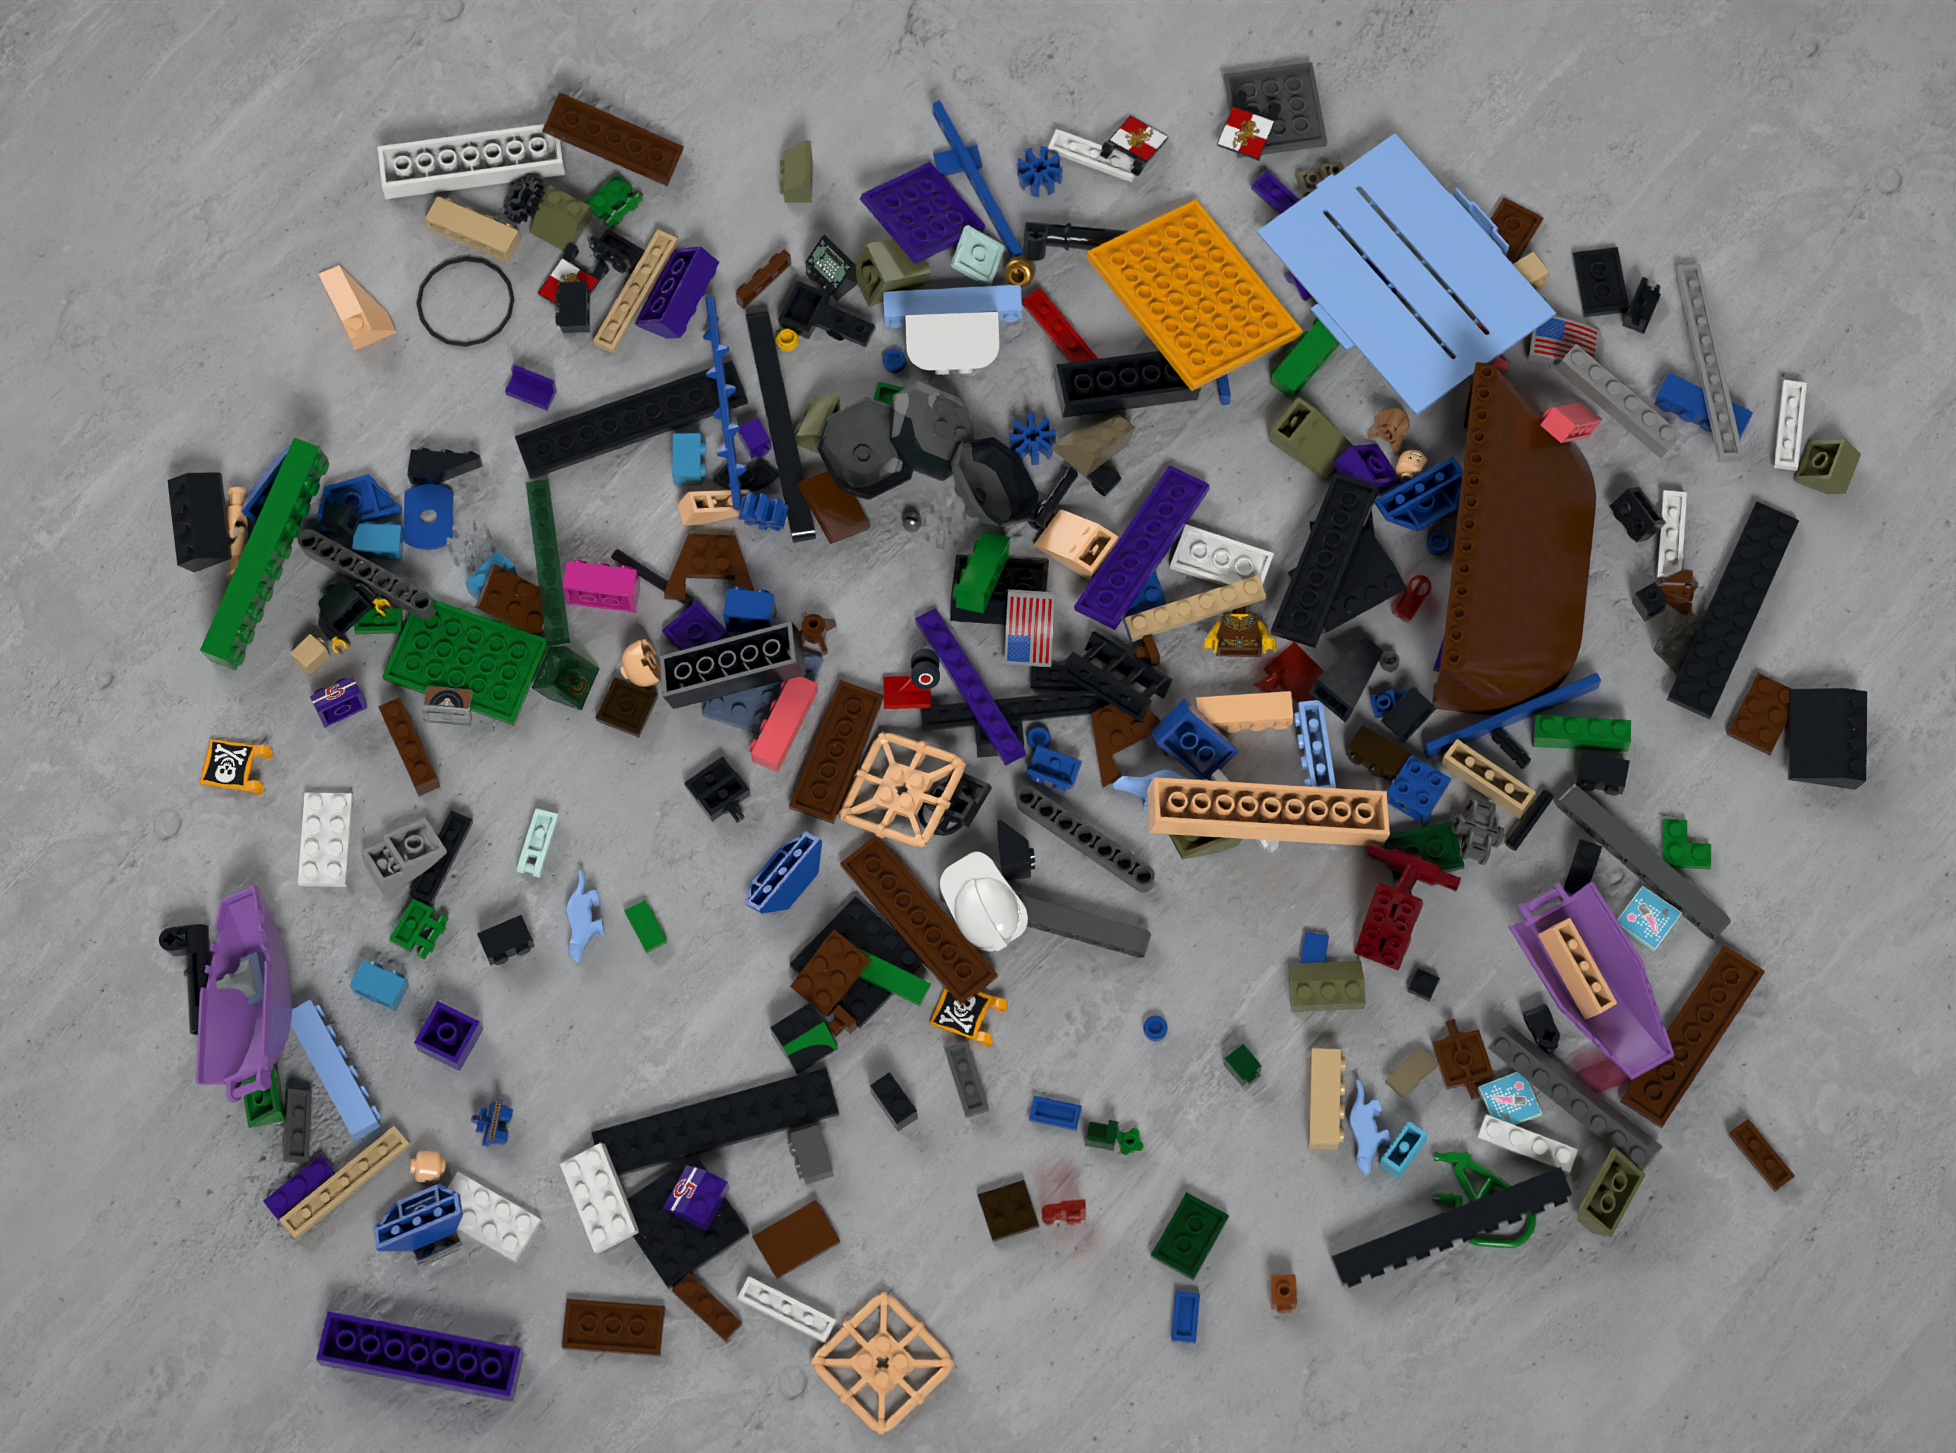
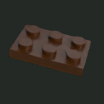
(511, 600)
(1762, 715)
(831, 973)

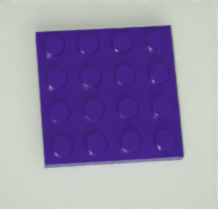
(921, 212)

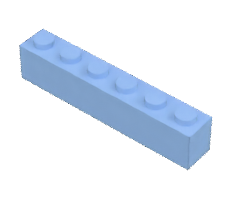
(1000, 299)
(333, 1071)

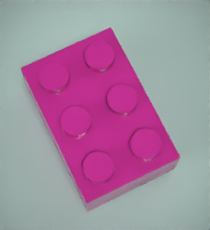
(601, 586)

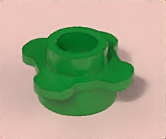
(1126, 1147)

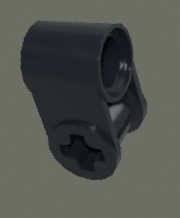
(1541, 1024)

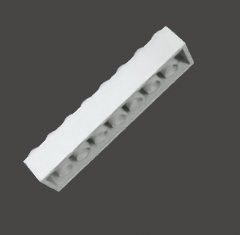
(469, 161)

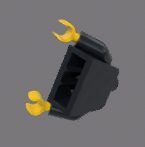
(343, 607)

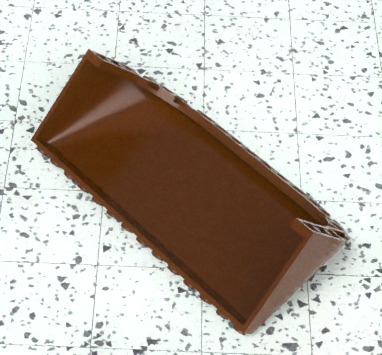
(1515, 555)

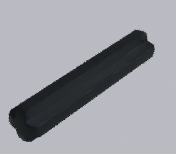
(1529, 820)

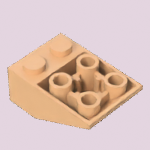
(1077, 543)

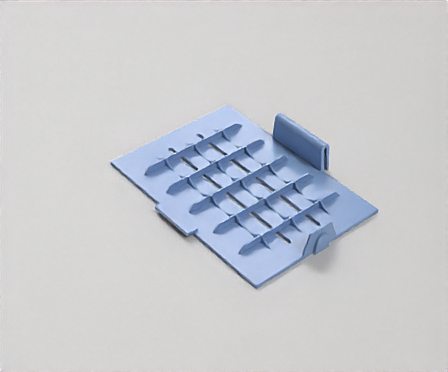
(1450, 238)

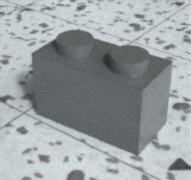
(811, 1155)

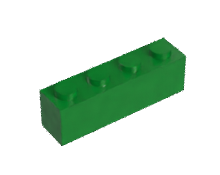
(1303, 360)
(982, 572)
(1581, 733)

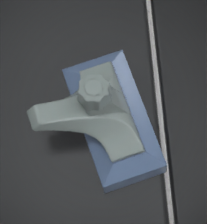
(248, 978)

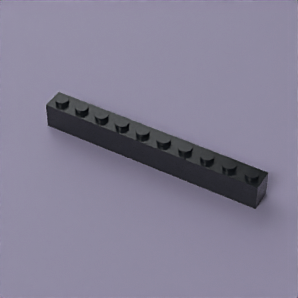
(1451, 1226)

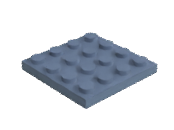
(751, 707)

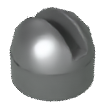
(911, 525)
(1385, 660)

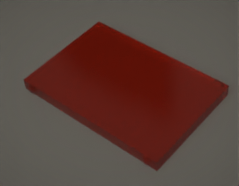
(1300, 672)

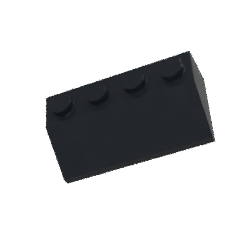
(199, 520)

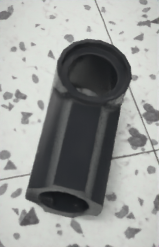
(1104, 479)

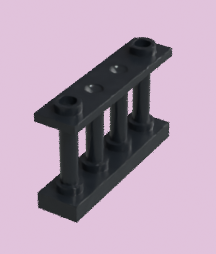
(1110, 688)

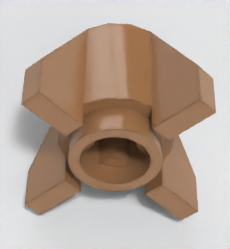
(1391, 427)

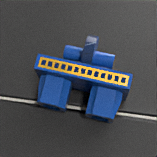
(496, 1113)

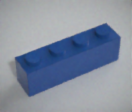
(1689, 404)

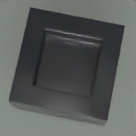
(1423, 984)

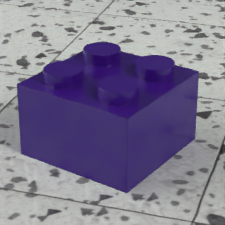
(448, 1036)

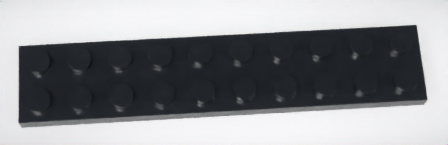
(625, 422)
(1732, 610)
(719, 1122)

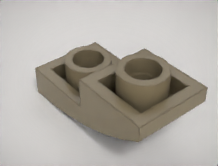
(1308, 180)
(1411, 1072)

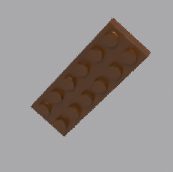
(613, 139)
(836, 752)

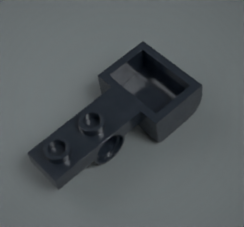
(809, 309)

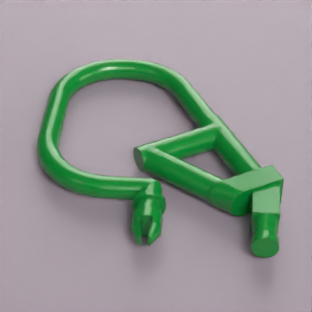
(1464, 1160)

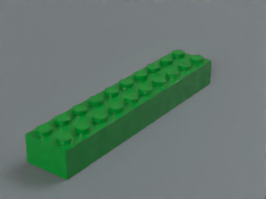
(265, 554)

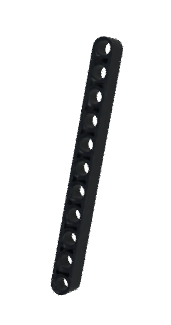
(780, 425)

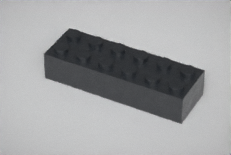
(1119, 384)
(732, 665)

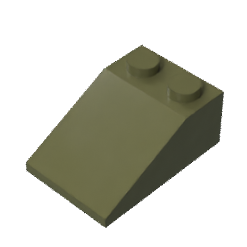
(1198, 846)

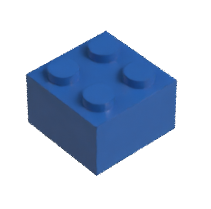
(749, 610)

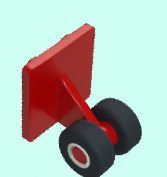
(913, 690)

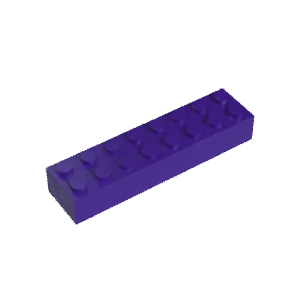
(420, 1356)

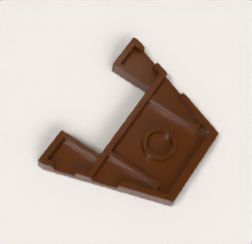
(708, 558)
(1114, 732)

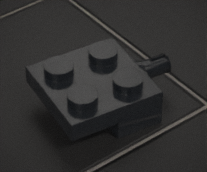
(718, 790)
(964, 802)

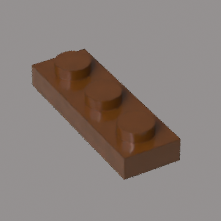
(763, 278)
(1761, 1155)
(707, 1307)

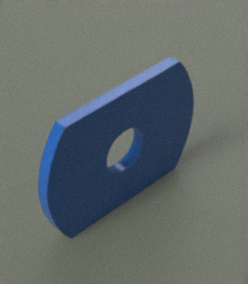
(425, 498)

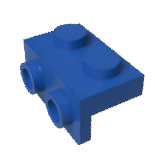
(1054, 768)

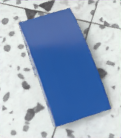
(1385, 701)

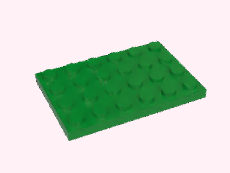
(470, 654)

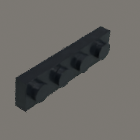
(452, 837)

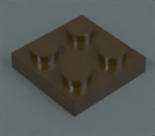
(626, 707)
(1008, 1210)

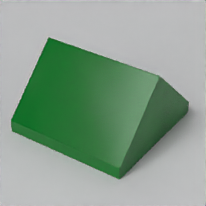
(264, 1106)

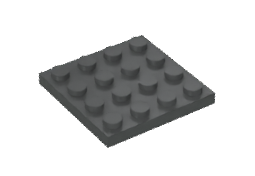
(1295, 89)

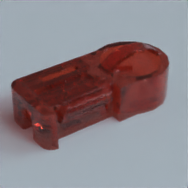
(1410, 600)

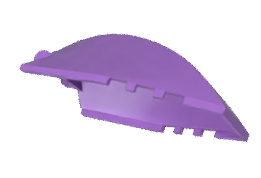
(1631, 1029)
(237, 1037)

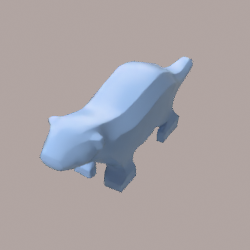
(1139, 785)
(581, 919)
(1365, 1130)

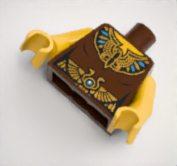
(1239, 635)

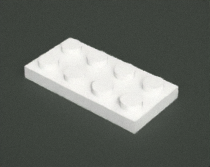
(1219, 558)
(325, 839)
(599, 1198)
(493, 1218)

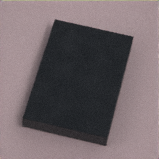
(1600, 282)

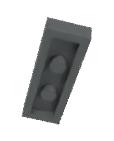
(966, 1079)
(297, 1126)

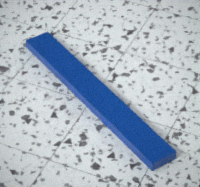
(976, 180)
(1513, 715)

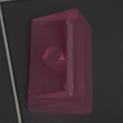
(1602, 1076)

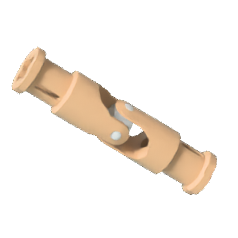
(238, 534)

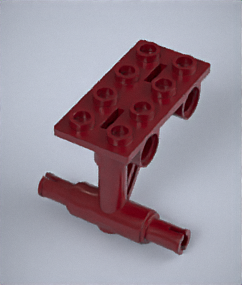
(1395, 909)

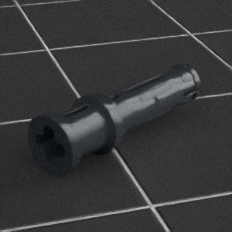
(1047, 507)

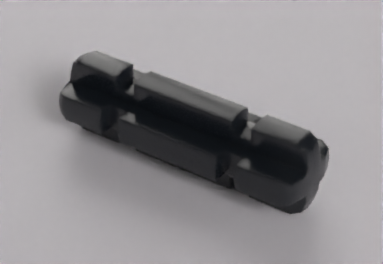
(1511, 748)

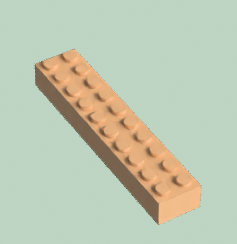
(1267, 812)

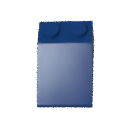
(1193, 741)

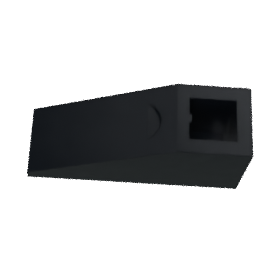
(438, 466)

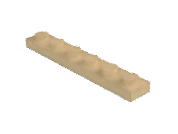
(635, 291)
(1195, 608)
(344, 1182)

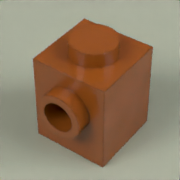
(1283, 1293)

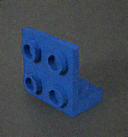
(1417, 789)

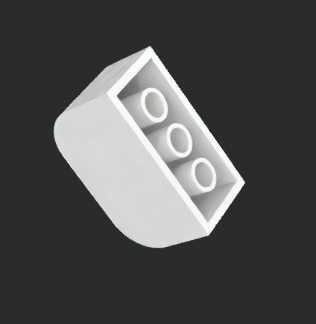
(952, 341)

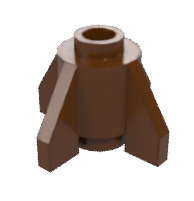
(1679, 590)
(815, 629)

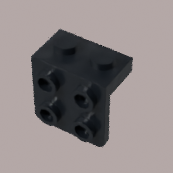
(616, 250)

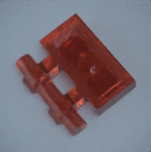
(1067, 1211)

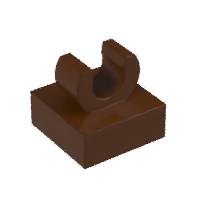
(1148, 651)
(842, 1021)

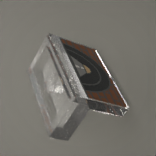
(447, 706)
(441, 1257)

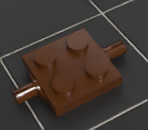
(1462, 1059)

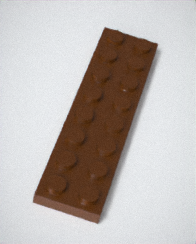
(919, 920)
(1694, 1035)

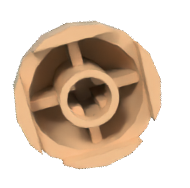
(640, 664)

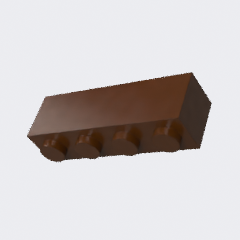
(409, 746)

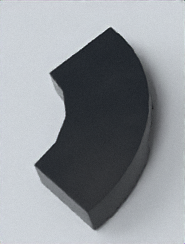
(752, 479)

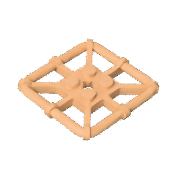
(908, 802)
(882, 1379)

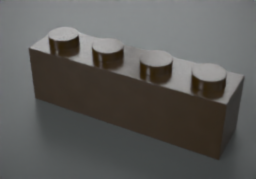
(1377, 754)

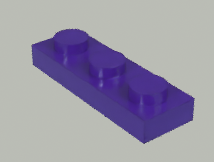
(299, 1187)

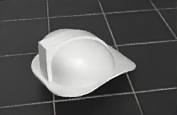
(983, 902)

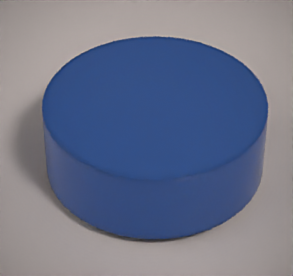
(894, 361)
(1438, 543)
(1038, 736)
(1155, 1028)

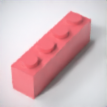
(1570, 422)
(784, 722)

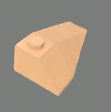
(359, 313)

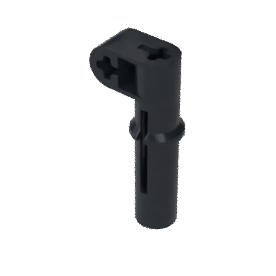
(1040, 235)
(197, 957)

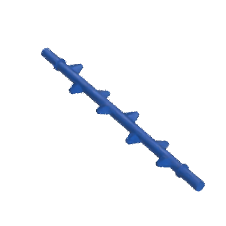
(723, 412)

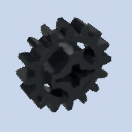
(524, 199)

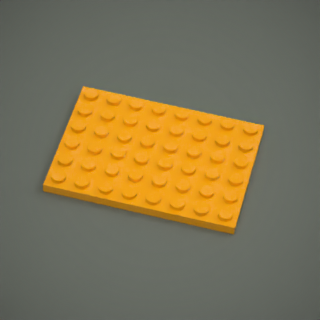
(1194, 294)

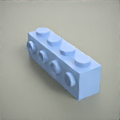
(1315, 745)

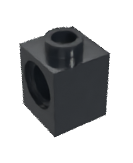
(340, 519)
(1649, 601)

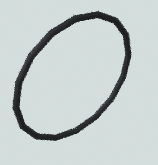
(457, 343)

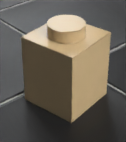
(310, 654)

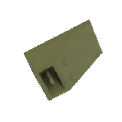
(1309, 438)

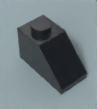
(1582, 866)

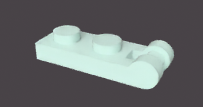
(538, 842)

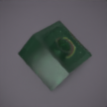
(565, 677)

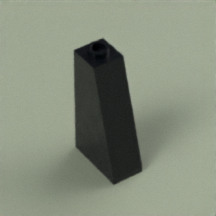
(1346, 679)

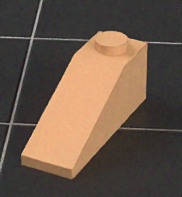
(707, 506)

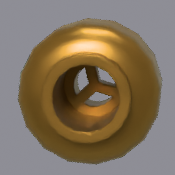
(1020, 271)

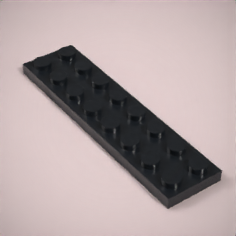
(1324, 560)

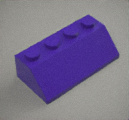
(678, 292)

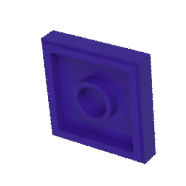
(694, 628)

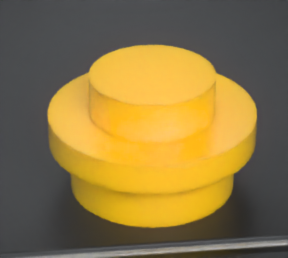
(787, 340)

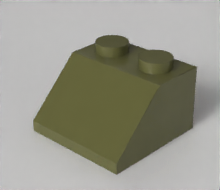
(797, 174)
(560, 219)
(810, 430)
(1828, 466)

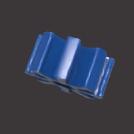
(1029, 171)
(1043, 439)
(763, 512)

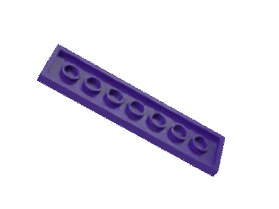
(1142, 547)

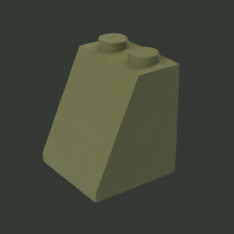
(887, 268)

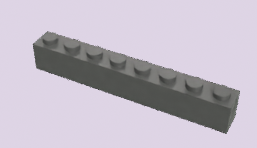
(1575, 1097)

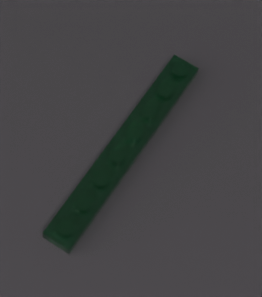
(547, 562)

